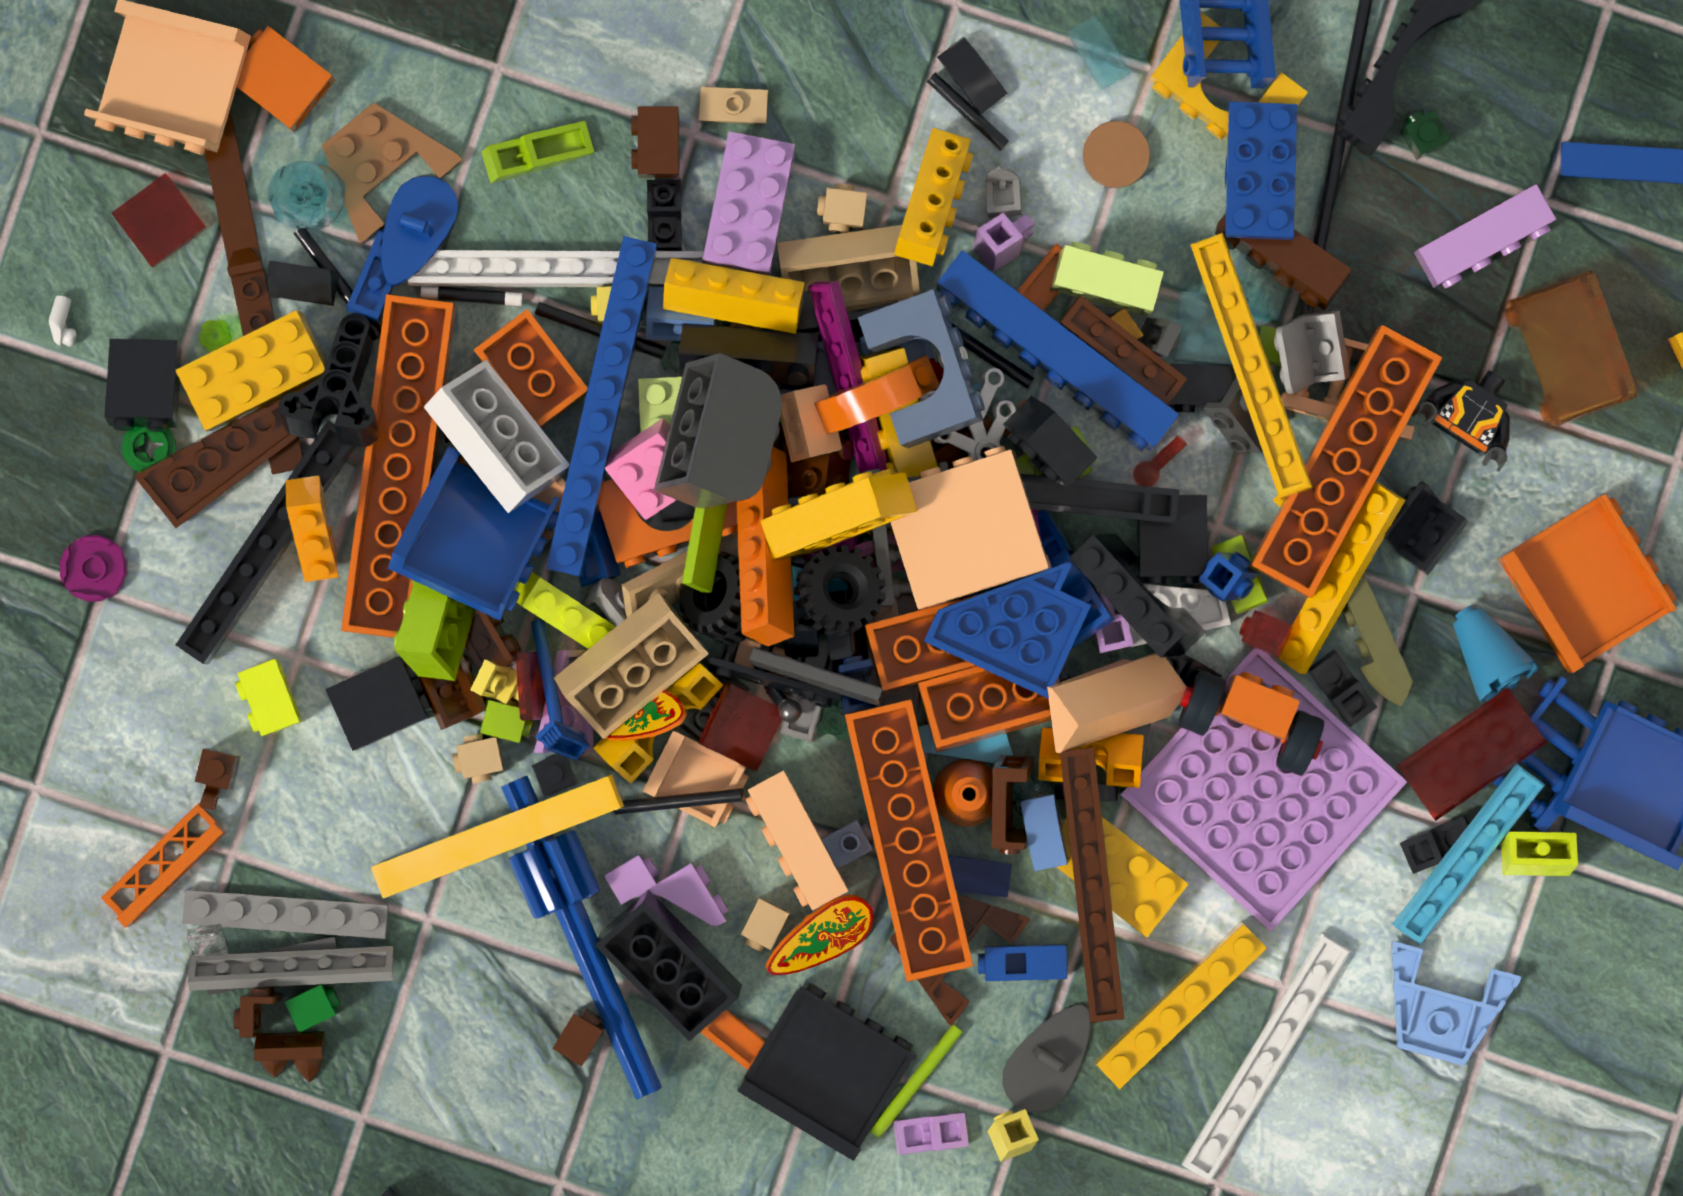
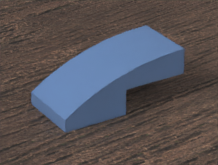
(1044, 832)

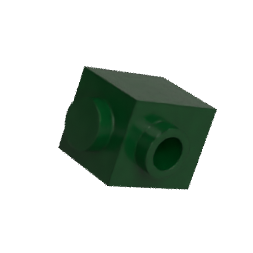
(1424, 133)

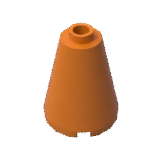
(949, 790)

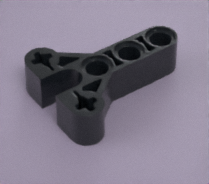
(355, 420)

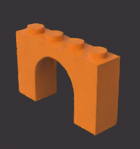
(633, 538)

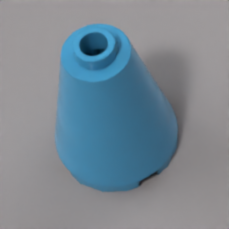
(1490, 653)

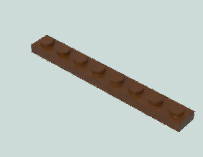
(1092, 884)

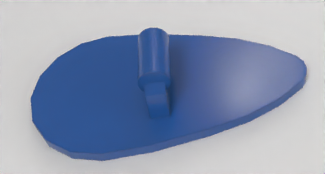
(416, 226)

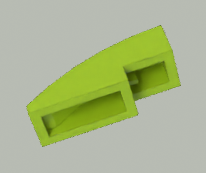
(537, 151)

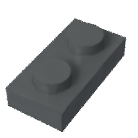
(1160, 336)

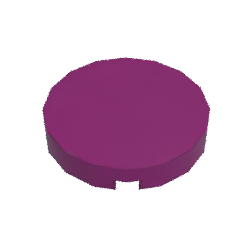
(93, 568)

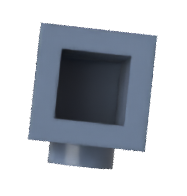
(848, 843)

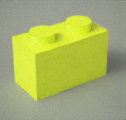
(268, 697)
(1539, 853)

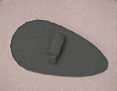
(1047, 1060)

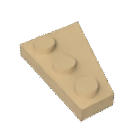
(662, 579)

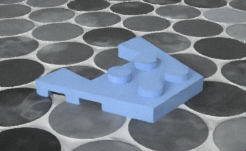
(1438, 1021)

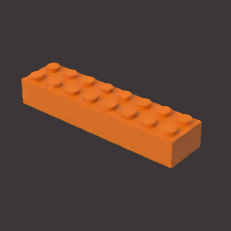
(1346, 460)
(909, 840)

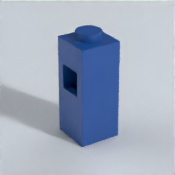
(1023, 962)

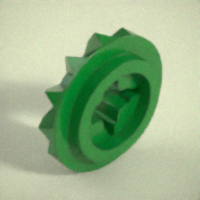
(136, 439)

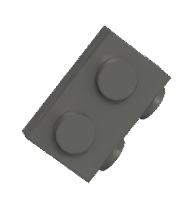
(1234, 420)

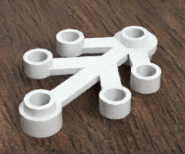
(980, 437)

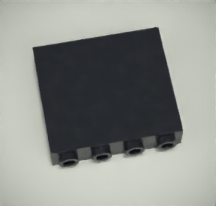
(826, 1070)

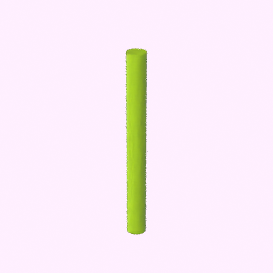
(916, 1081)

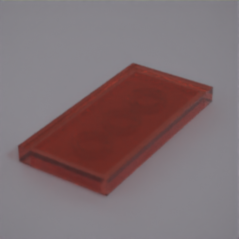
(1471, 754)

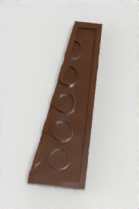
(214, 463)

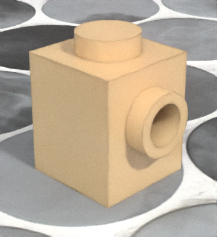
(842, 208)
(478, 758)

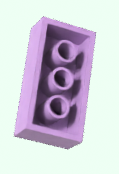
(749, 203)

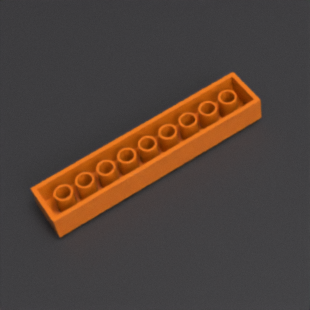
(402, 460)

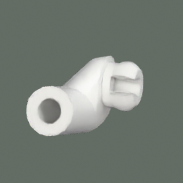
(57, 322)

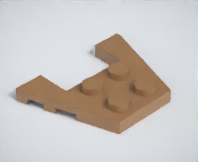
(371, 151)

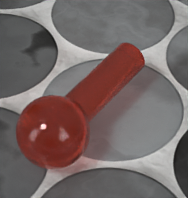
(1148, 472)

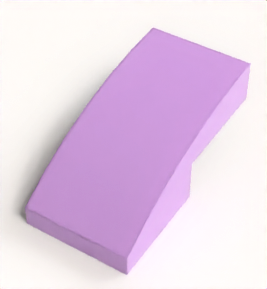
(930, 1133)

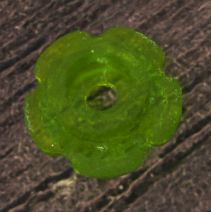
(209, 328)

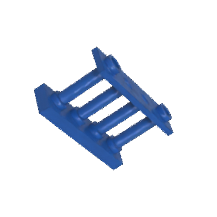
(1255, 34)
(1549, 692)

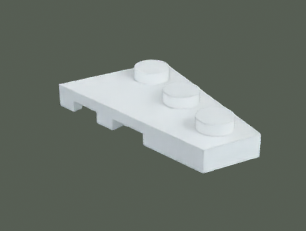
(1199, 603)

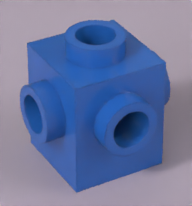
(1220, 578)

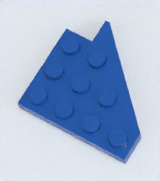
(1014, 629)

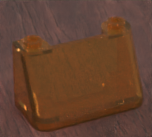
(1573, 348)

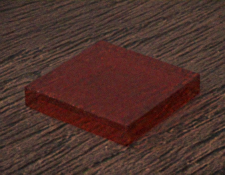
(159, 220)
(530, 686)
(741, 727)

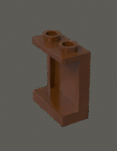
(1005, 772)

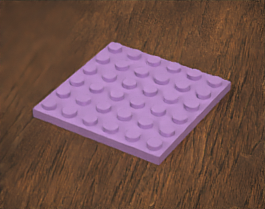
(1254, 823)

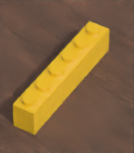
(1180, 1005)

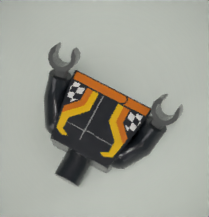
(1471, 416)

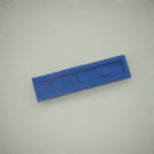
(1621, 163)

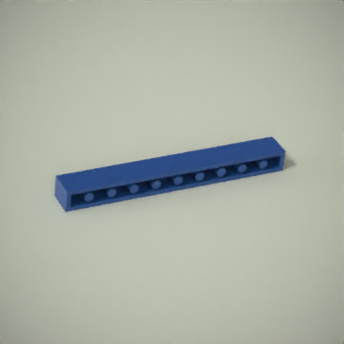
(602, 406)

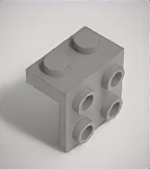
(1311, 350)

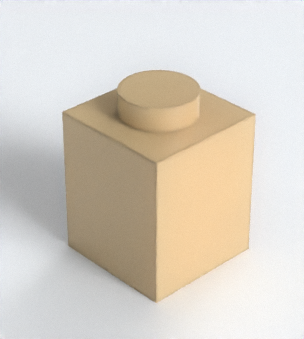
(764, 925)

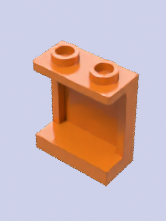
(282, 78)

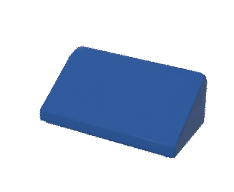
(600, 557)

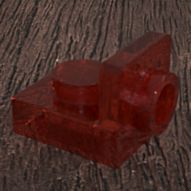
(1265, 633)

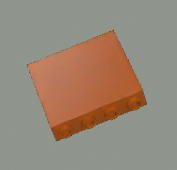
(1588, 582)

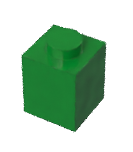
(313, 1006)

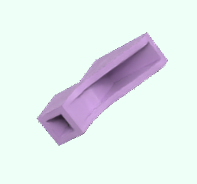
(683, 888)

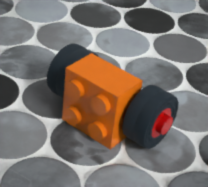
(1257, 707)

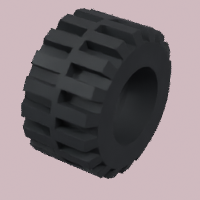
(716, 612)

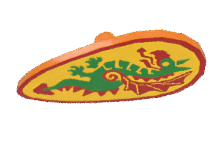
(652, 720)
(823, 935)

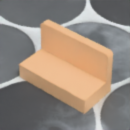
(803, 425)

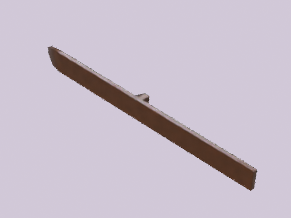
(244, 255)

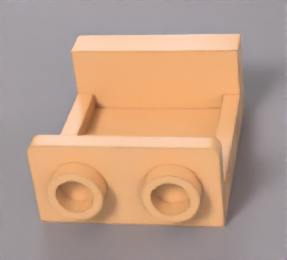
(692, 768)

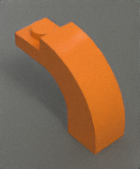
(877, 395)

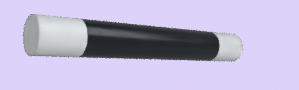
(472, 295)

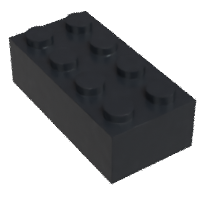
(668, 965)

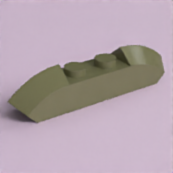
(1386, 667)

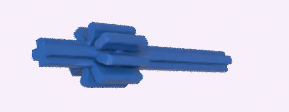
(557, 879)

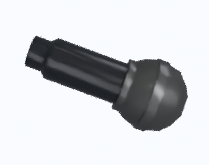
(788, 709)

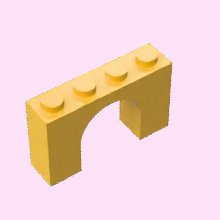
(1172, 82)

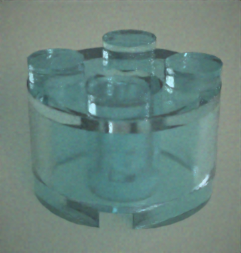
(288, 198)

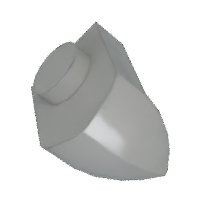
(1003, 192)
(609, 598)

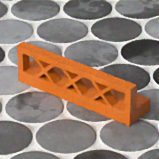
(171, 874)

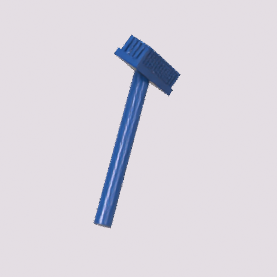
(555, 735)

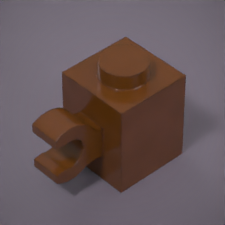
(217, 772)

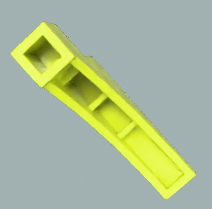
(562, 611)

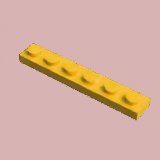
(1341, 577)

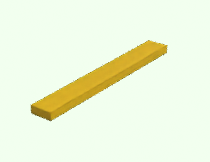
(1251, 366)
(497, 836)

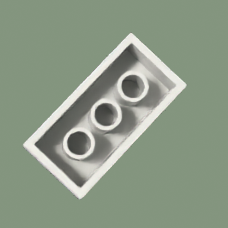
(496, 436)

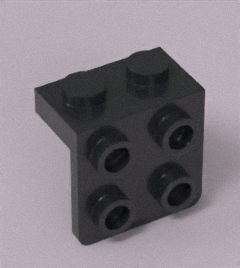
(1424, 528)

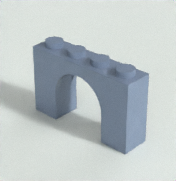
(954, 402)

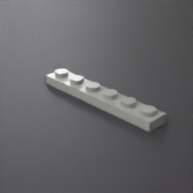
(285, 914)
(291, 968)

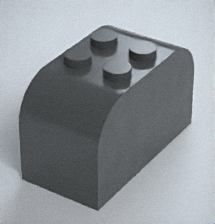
(720, 433)

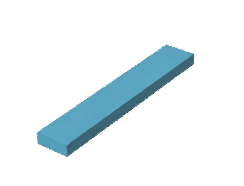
(1468, 854)

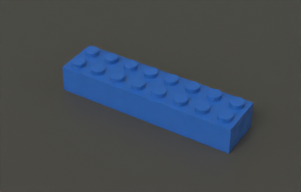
(1056, 351)

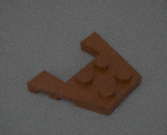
(974, 915)

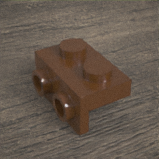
(451, 699)
(249, 1015)

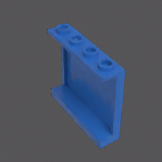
(469, 543)
(1629, 783)

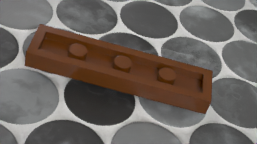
(1122, 349)

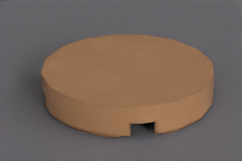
(1116, 154)

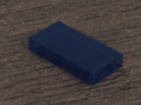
(980, 876)

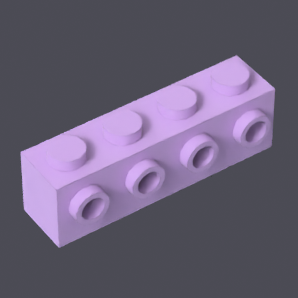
(1484, 236)

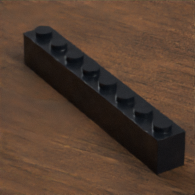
(259, 553)

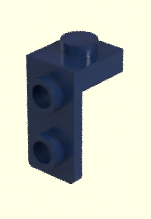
(859, 669)

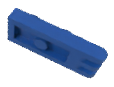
(371, 286)

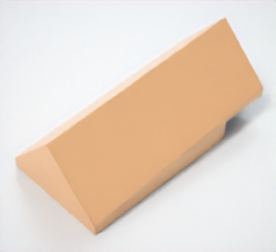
(1113, 700)

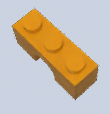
(310, 528)
(1117, 755)

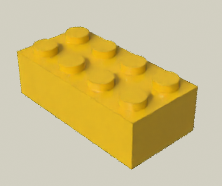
(253, 370)
(838, 513)
(1138, 882)

